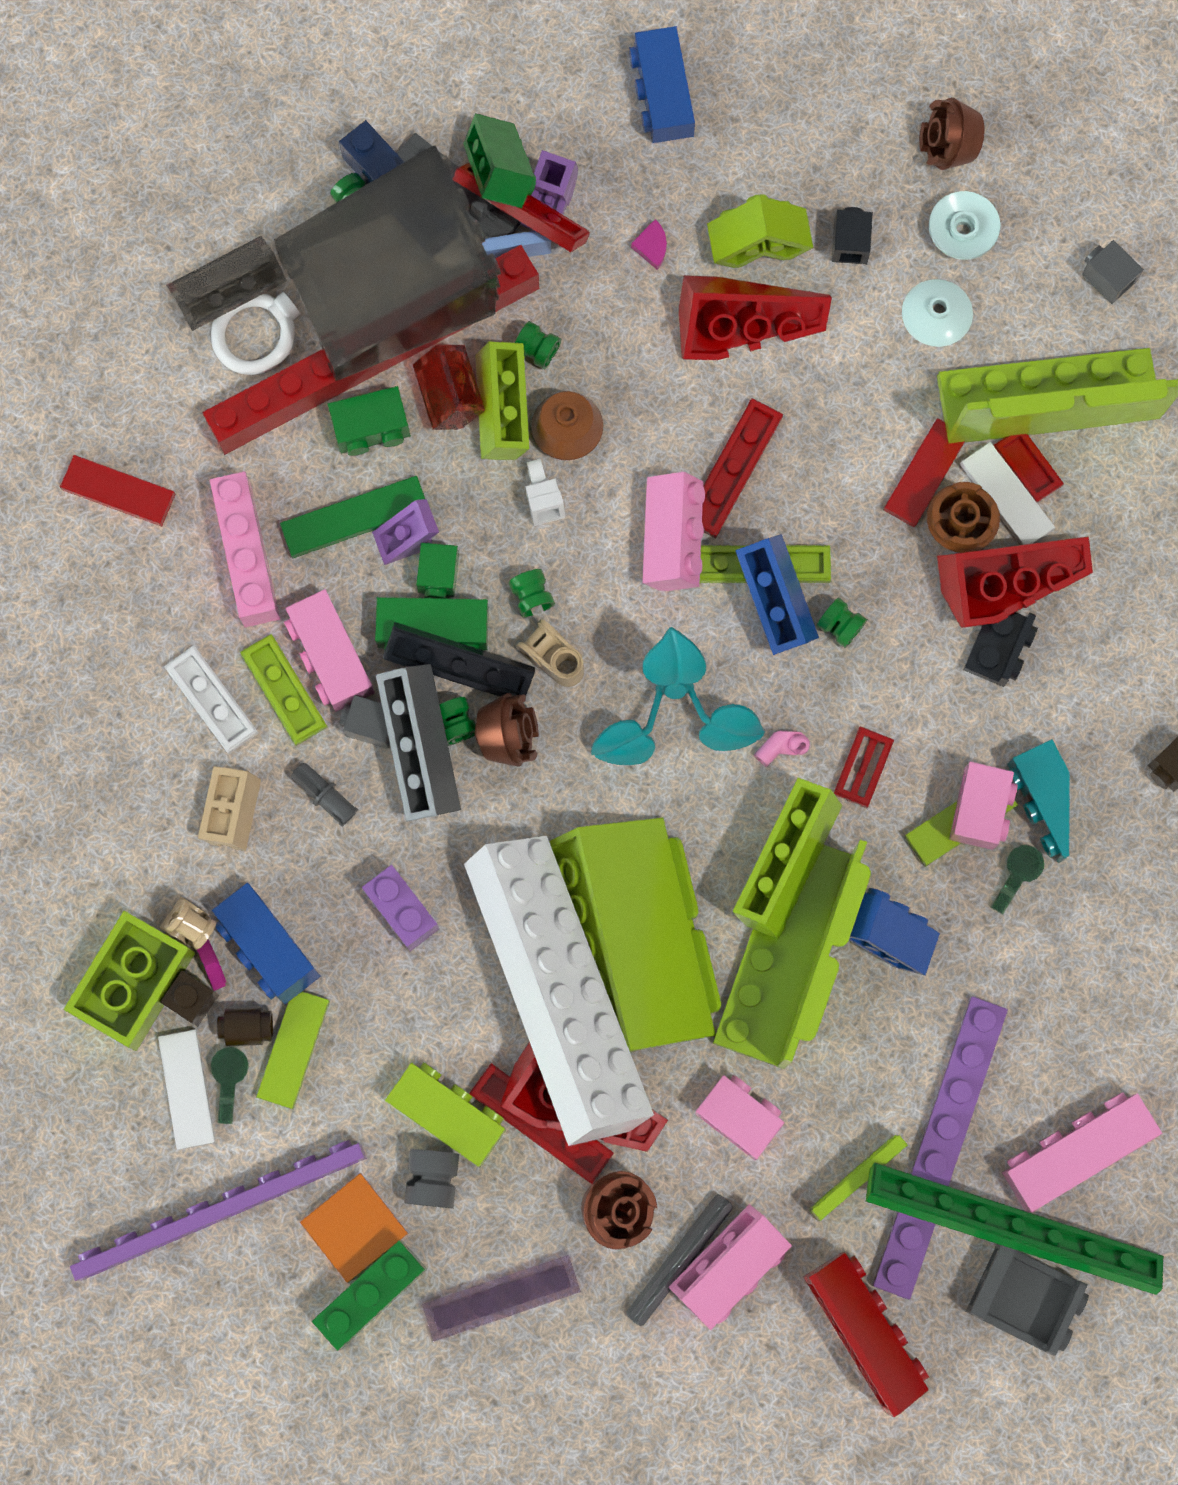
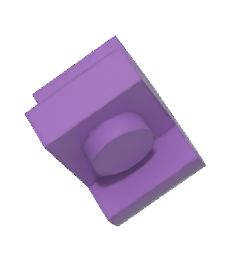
(554, 181)

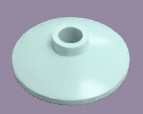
(968, 210)
(934, 327)

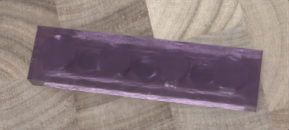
(501, 1298)

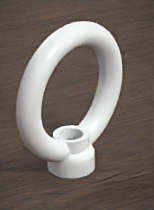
(284, 312)

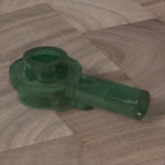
(1024, 865)
(228, 1068)

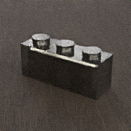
(227, 283)

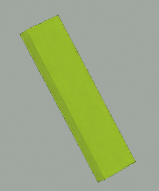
(722, 565)

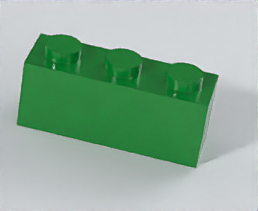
(499, 161)
(452, 619)
(369, 1295)

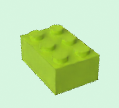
(129, 981)

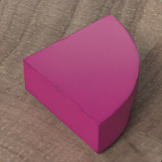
(651, 244)
(211, 966)

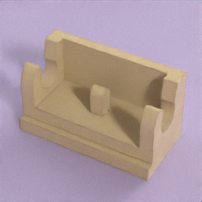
(229, 808)

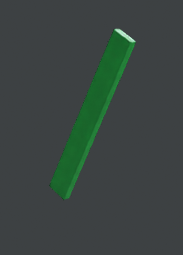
(1015, 1228)

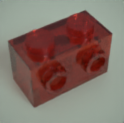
(448, 387)

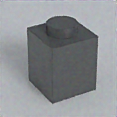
(1111, 270)
(365, 722)

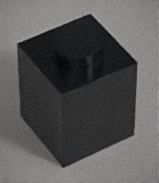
(852, 236)

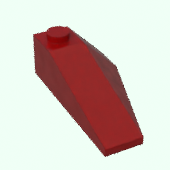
(734, 312)
(997, 582)
(530, 1101)

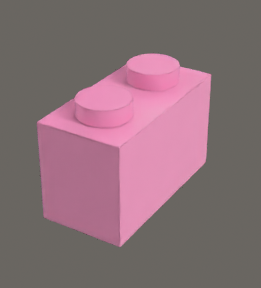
(983, 805)
(740, 1116)

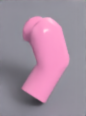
(782, 743)

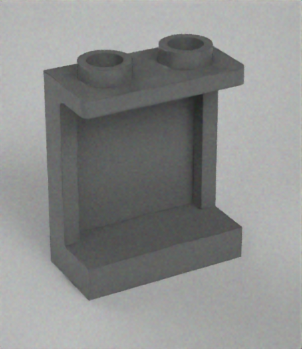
(1028, 1300)

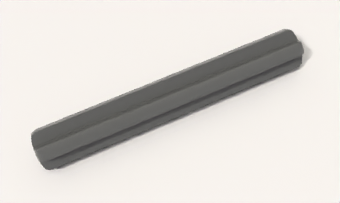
(679, 1259)

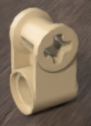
(548, 650)
(188, 924)

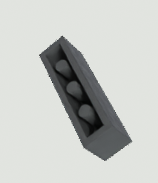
(418, 742)

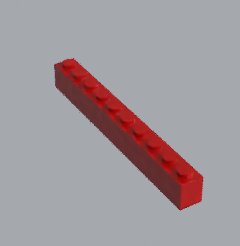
(312, 383)

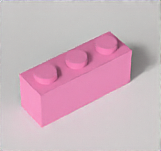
(673, 532)
(328, 650)
(730, 1267)

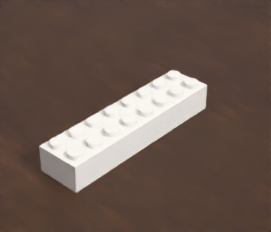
(558, 990)

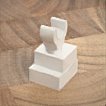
(543, 496)

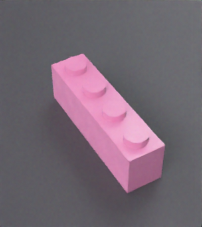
(244, 549)
(1081, 1152)

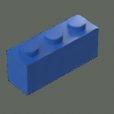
(662, 85)
(777, 594)
(893, 933)
(264, 944)

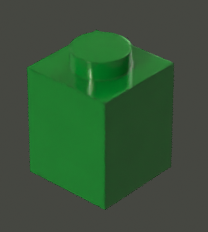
(437, 570)

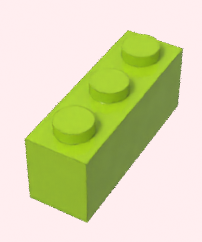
(503, 394)
(447, 1113)

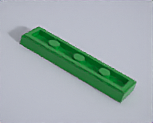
(349, 517)

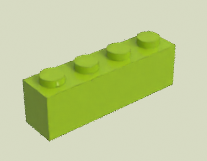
(787, 858)

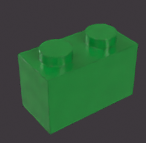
(369, 421)

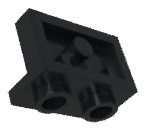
(998, 648)

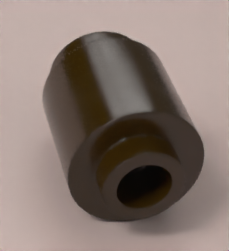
(245, 1026)

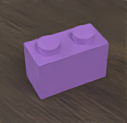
(400, 908)

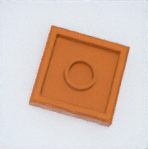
(354, 1227)

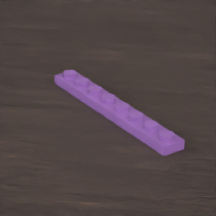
(942, 1140)
(203, 1215)

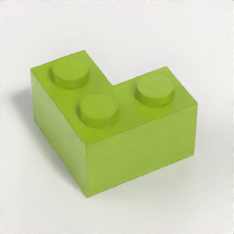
(759, 230)

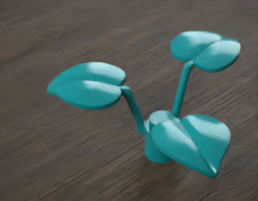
(674, 668)

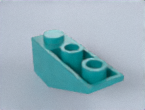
(1047, 780)

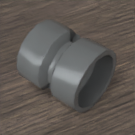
(431, 1178)

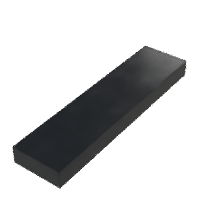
(458, 662)

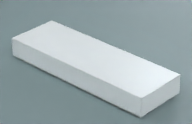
(1015, 504)
(211, 699)
(186, 1089)

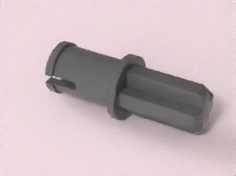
(324, 793)

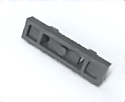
(491, 219)

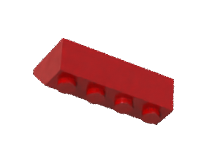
(867, 1334)

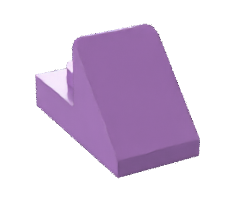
(405, 532)

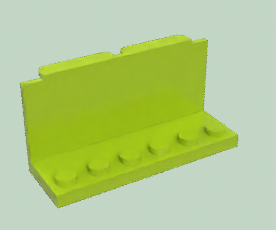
(1053, 395)
(639, 924)
(789, 979)

